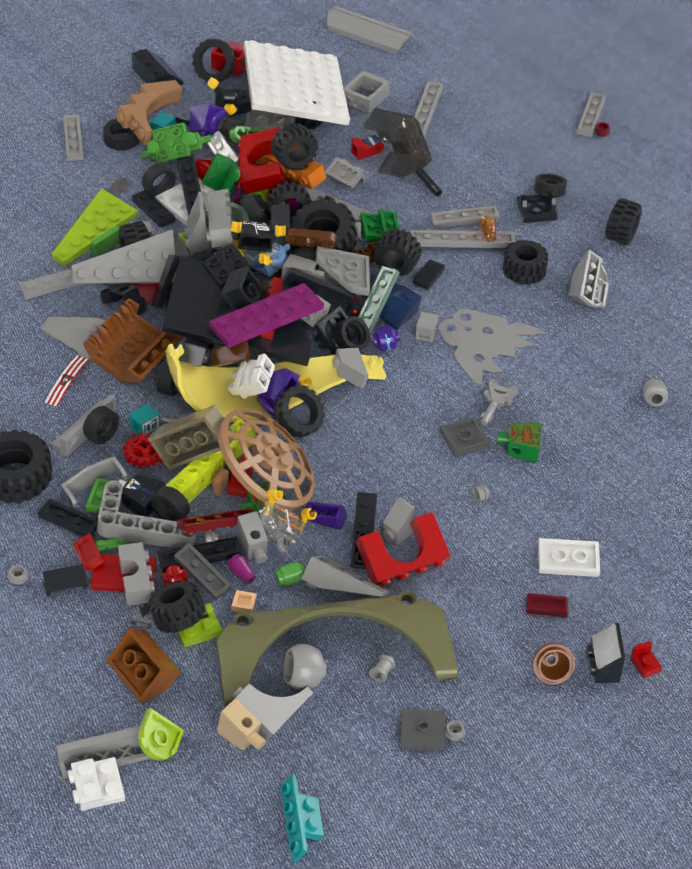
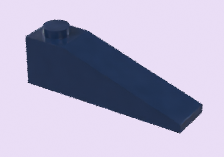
(399, 306)

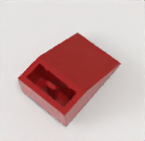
(218, 58)

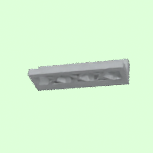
(74, 435)
(101, 748)

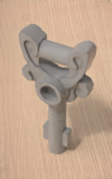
(496, 399)

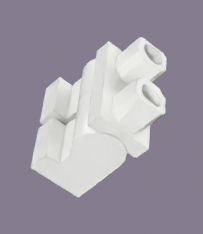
(252, 377)

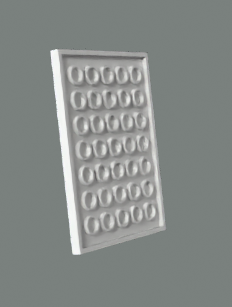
(291, 79)

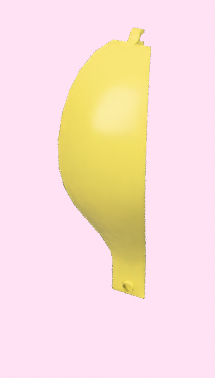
(209, 385)

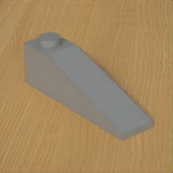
(72, 331)

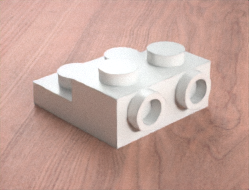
(96, 783)

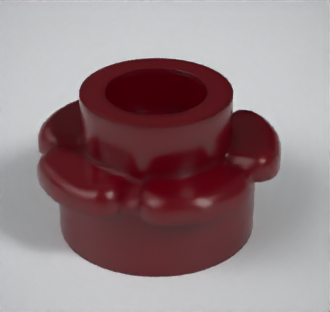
(602, 129)

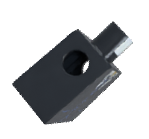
(139, 492)

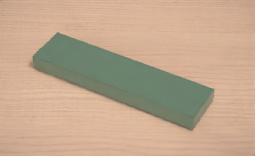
(378, 296)

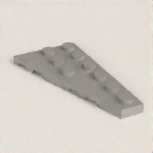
(131, 264)

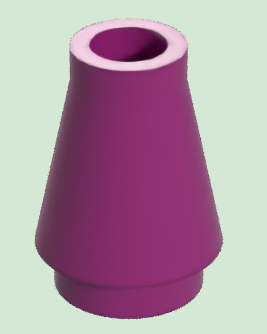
(241, 568)

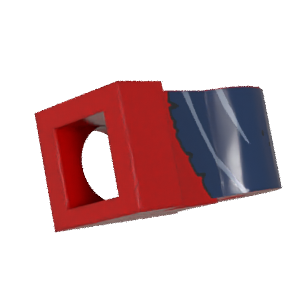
(366, 147)

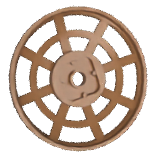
(270, 453)

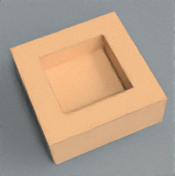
(244, 602)

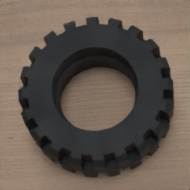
(327, 214)
(31, 479)

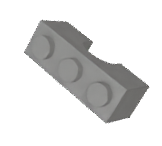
(137, 586)

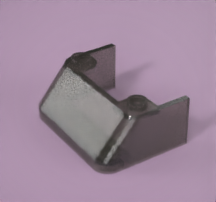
(406, 138)

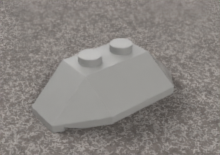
(590, 281)

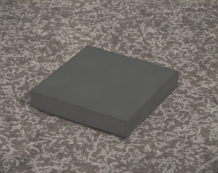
(465, 437)

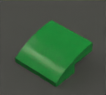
(376, 224)

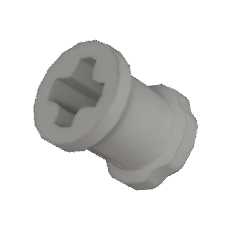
(382, 668)

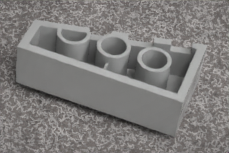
(219, 218)

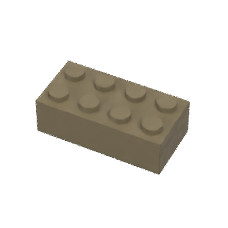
(188, 437)

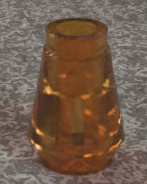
(488, 227)

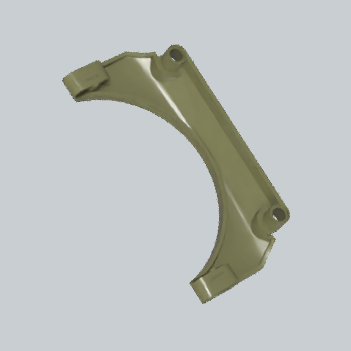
(419, 622)

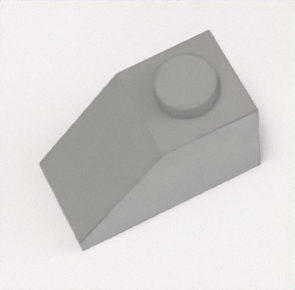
(351, 366)
(397, 522)

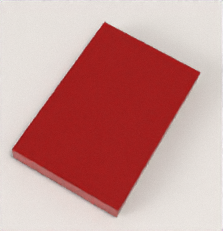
(109, 577)

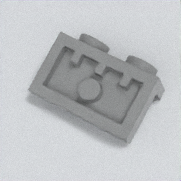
(345, 173)

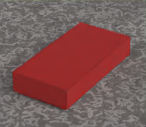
(88, 552)

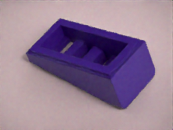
(337, 514)

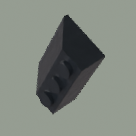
(152, 67)

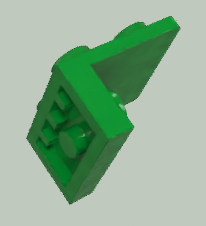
(221, 173)

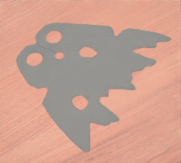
(473, 342)

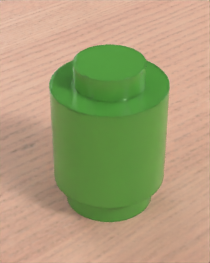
(289, 574)

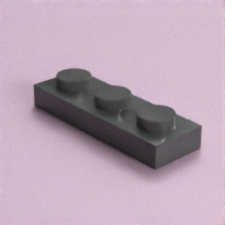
(202, 571)

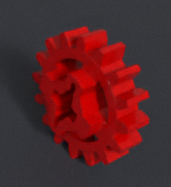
(140, 452)

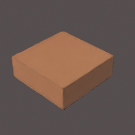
(220, 482)

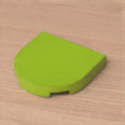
(158, 736)

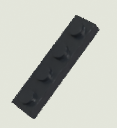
(211, 551)

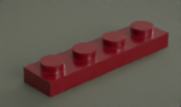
(211, 521)

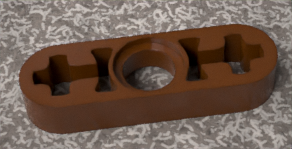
(320, 238)

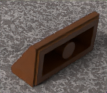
(225, 356)

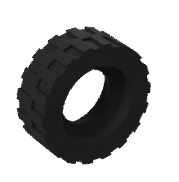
(119, 142)

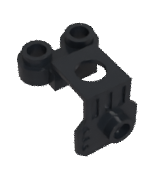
(126, 292)

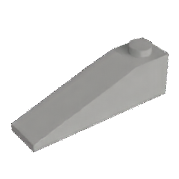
(328, 574)

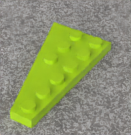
(99, 217)

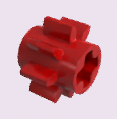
(174, 574)

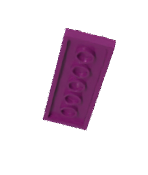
(266, 315)

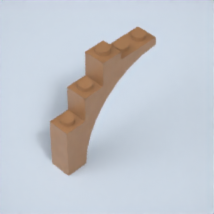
(141, 105)

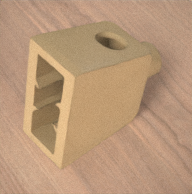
(240, 726)

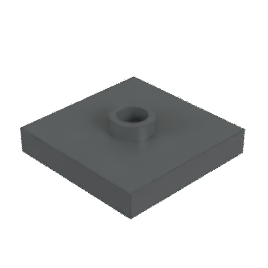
(422, 729)

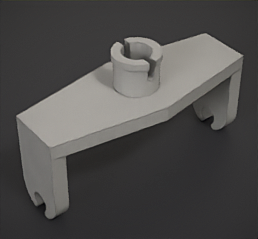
(88, 475)

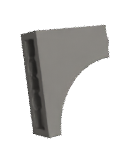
(269, 709)

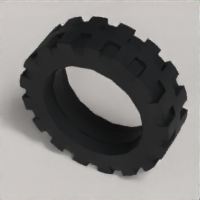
(198, 59)
(312, 401)

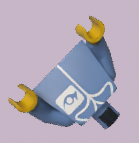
(267, 262)

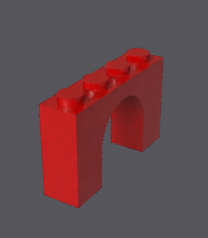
(258, 177)
(383, 568)

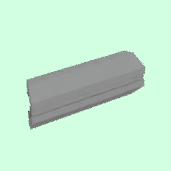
(367, 30)

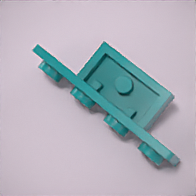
(301, 818)

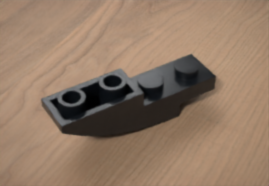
(363, 524)

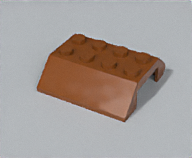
(129, 344)

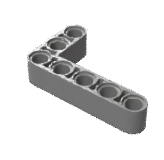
(135, 527)

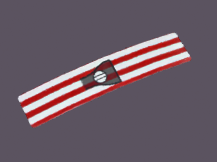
(65, 380)

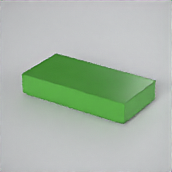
(105, 242)

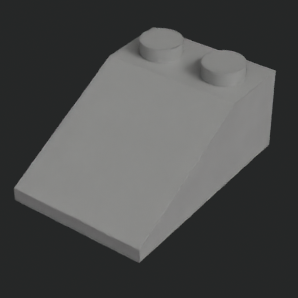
(197, 227)

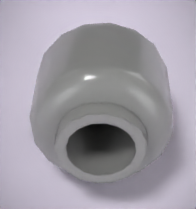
(655, 392)

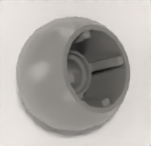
(303, 667)

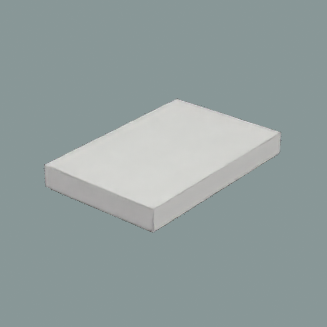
(568, 557)

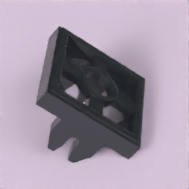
(529, 215)
(325, 338)

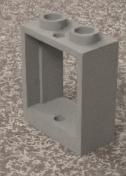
(368, 81)

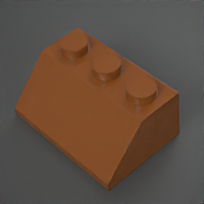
(142, 665)

